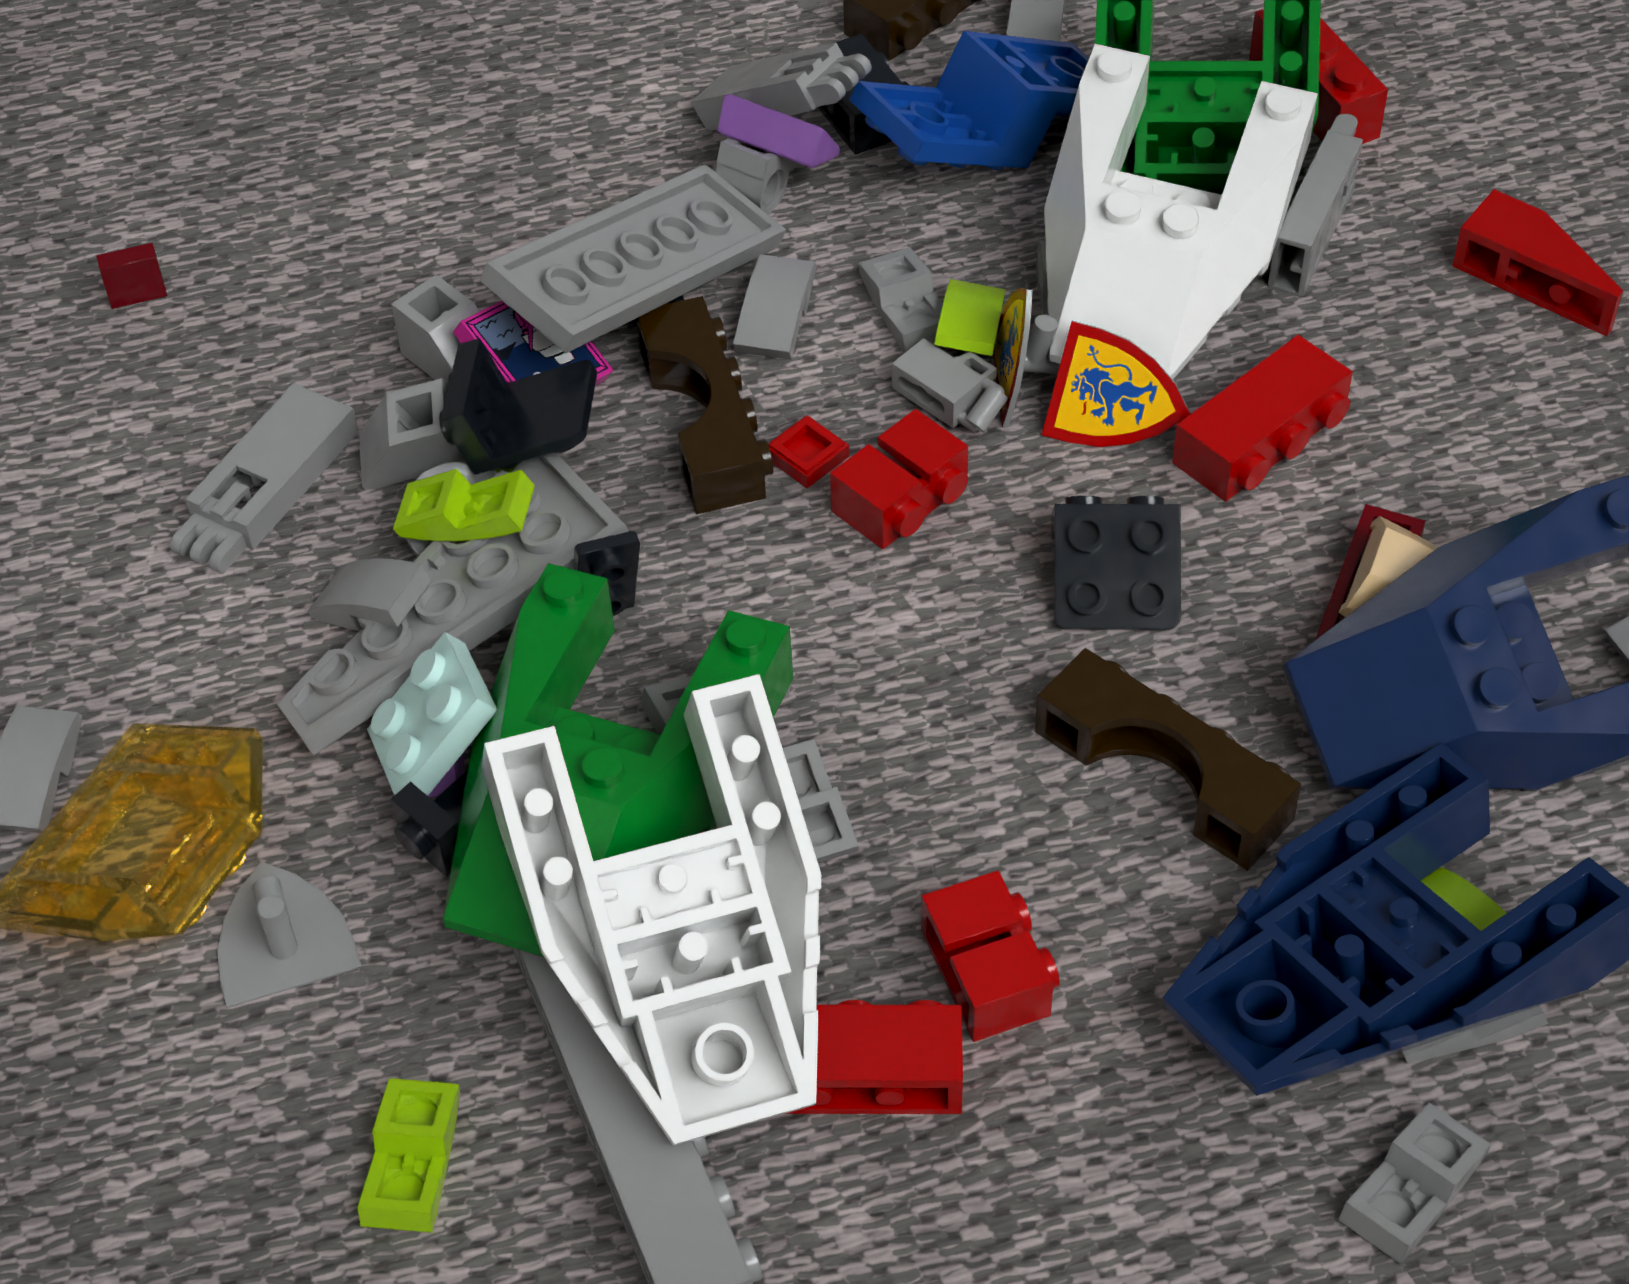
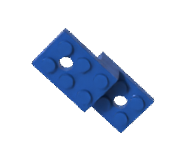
(986, 105)

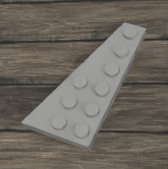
(471, 596)

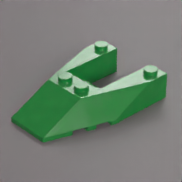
(1202, 107)
(625, 780)

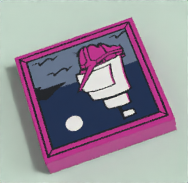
(521, 348)

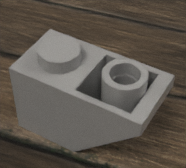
(427, 323)
(405, 436)

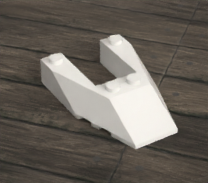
(1155, 253)
(688, 949)

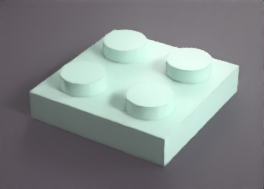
(431, 716)

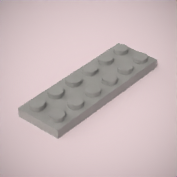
(631, 257)

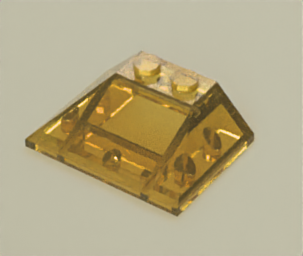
(142, 837)

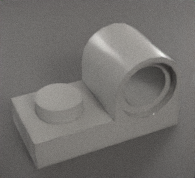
(754, 172)

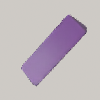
(776, 132)

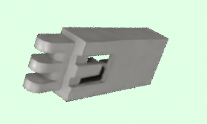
(785, 82)
(1316, 208)
(286, 451)

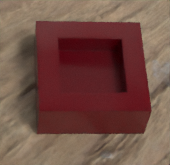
(131, 275)

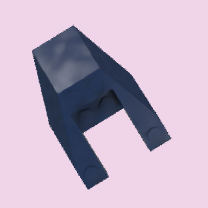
(1467, 661)
(1363, 960)

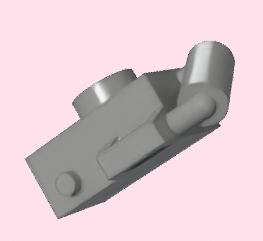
(949, 385)

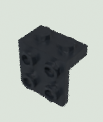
(518, 420)
(1117, 564)

